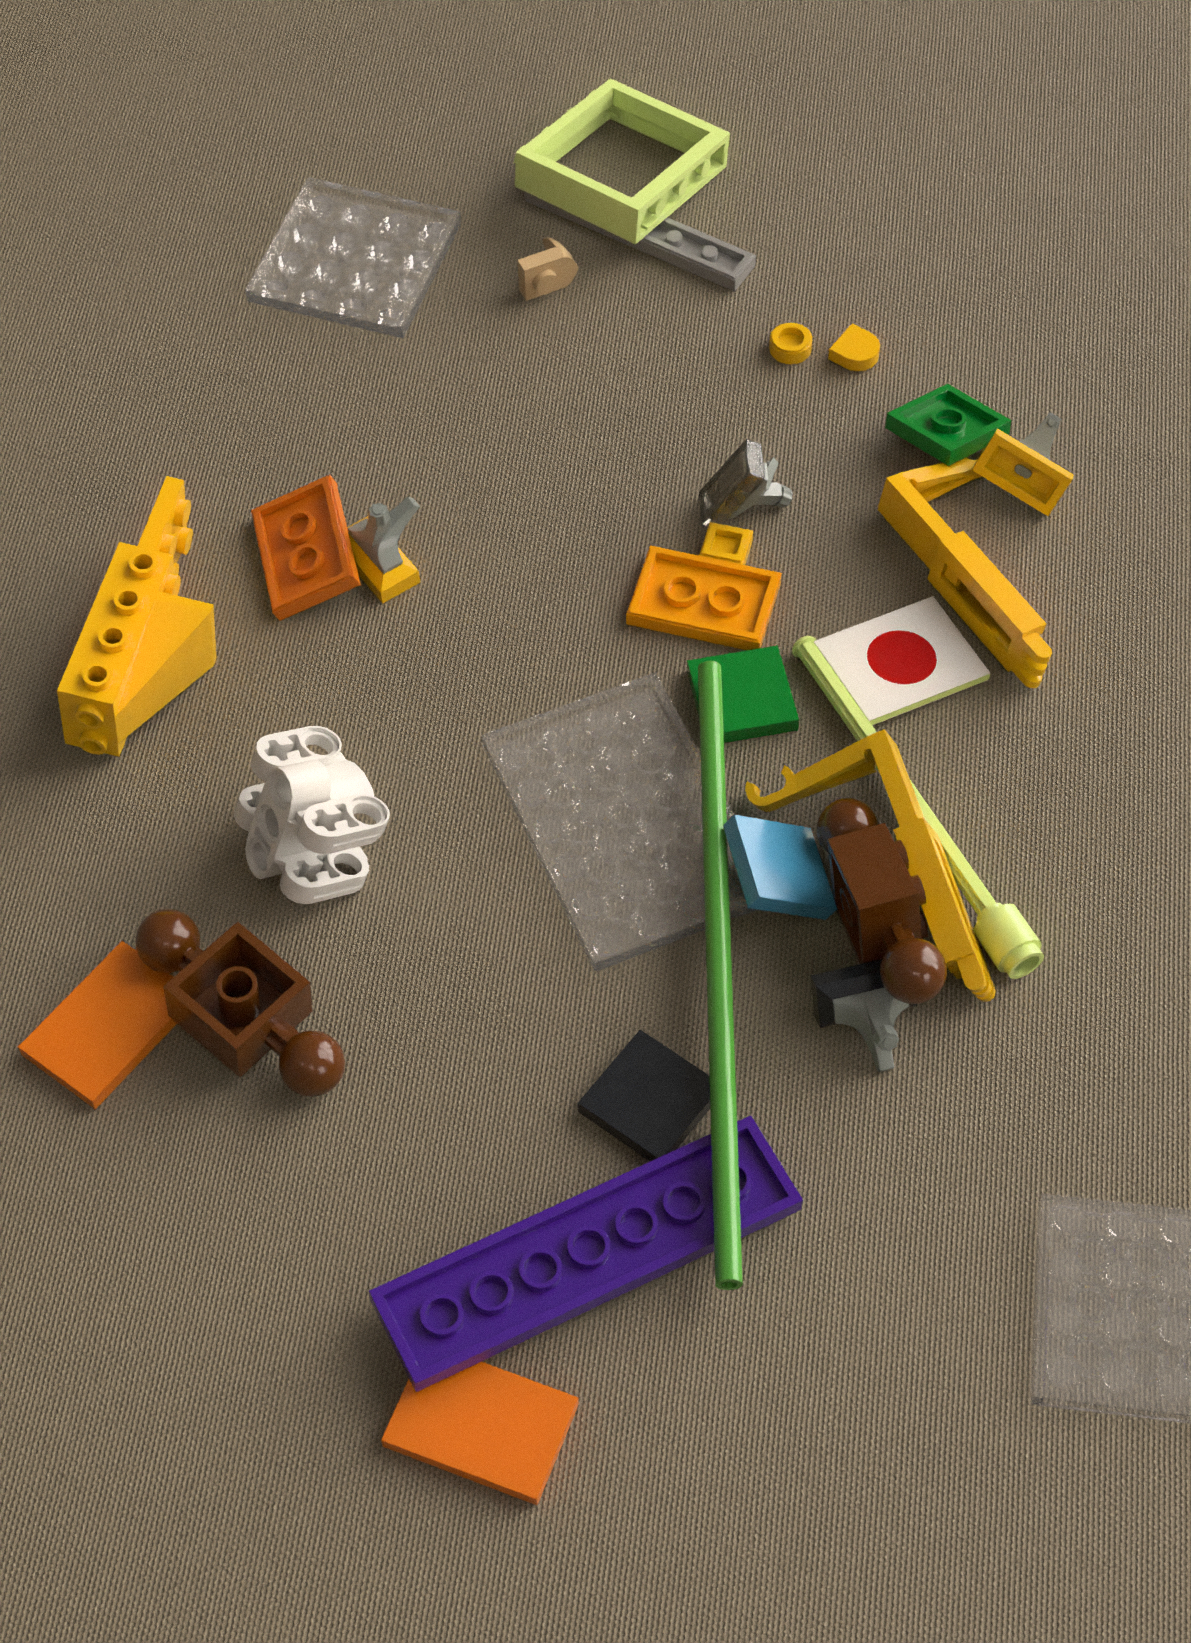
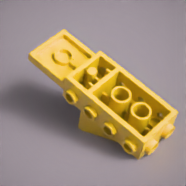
(139, 636)

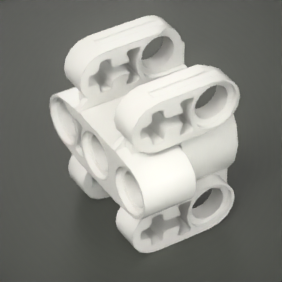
(306, 817)

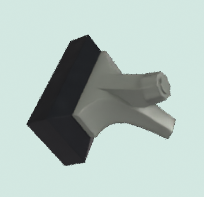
(859, 1000)

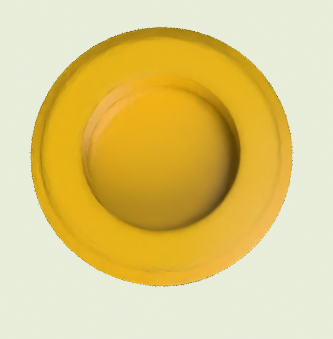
(790, 343)

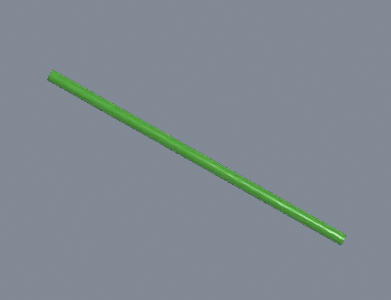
(719, 984)

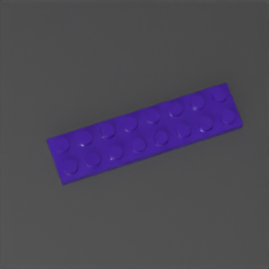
(573, 1257)

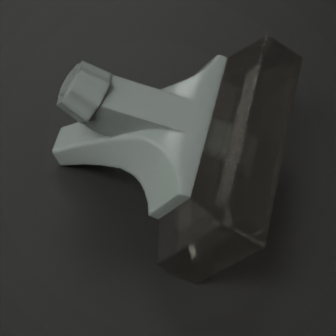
(741, 484)

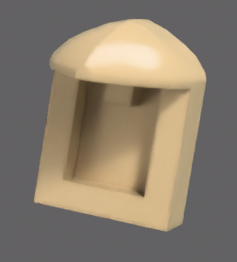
(546, 270)

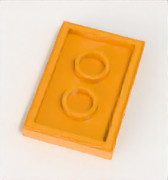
(704, 598)

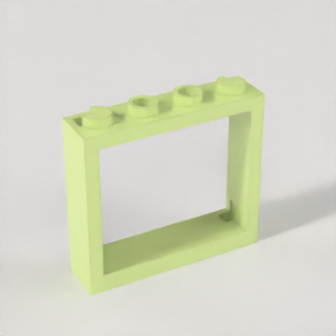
(596, 203)

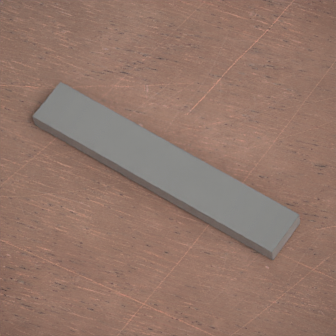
(680, 247)

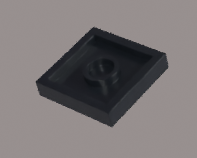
(648, 1097)

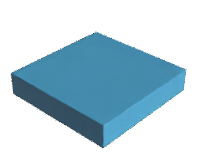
(779, 867)

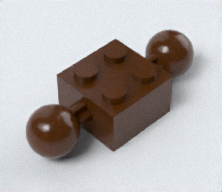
(880, 901)
(240, 1000)

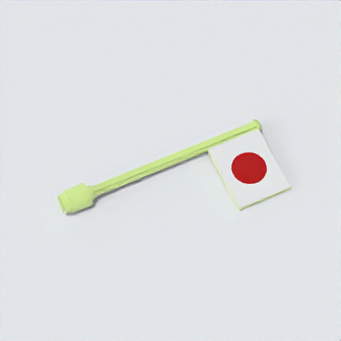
(895, 668)

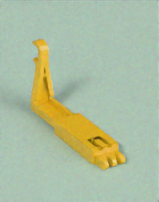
(963, 571)
(926, 856)

